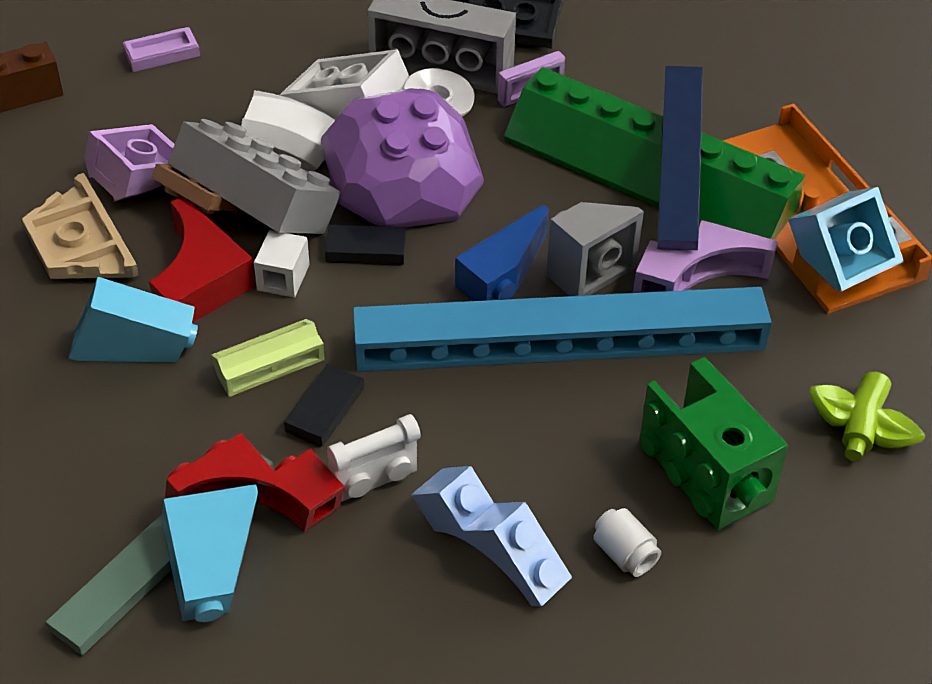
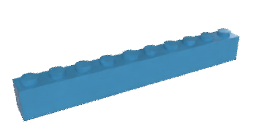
(560, 328)

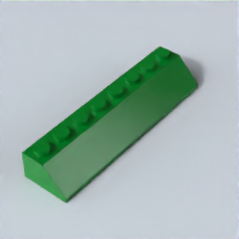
(623, 150)

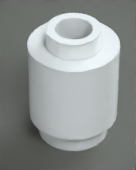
(626, 541)

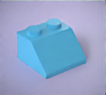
(847, 238)

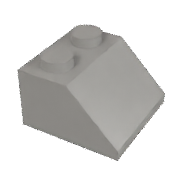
(593, 246)

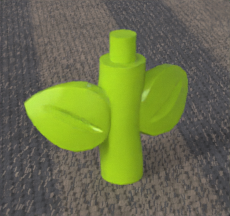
(863, 416)

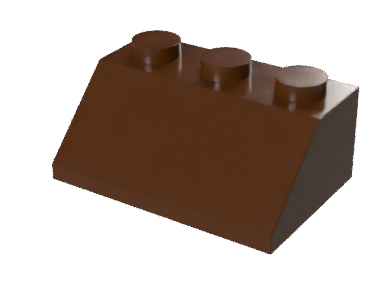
(28, 76)

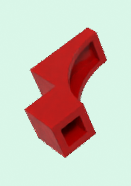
(298, 487)

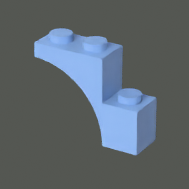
(504, 532)

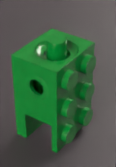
(713, 446)

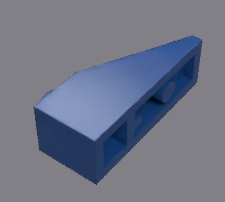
(501, 262)

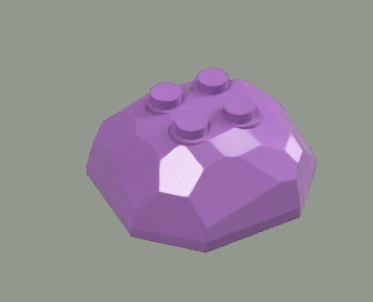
(402, 159)

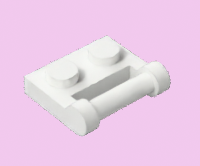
(375, 458)

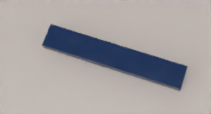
(680, 159)

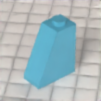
(131, 326)
(206, 547)

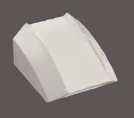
(288, 126)

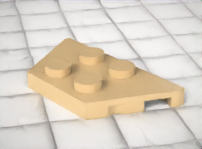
(78, 236)

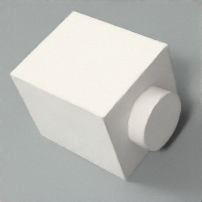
(281, 263)

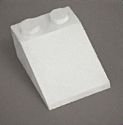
(338, 80)

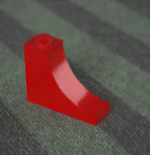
(208, 266)

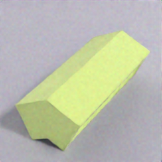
(268, 357)

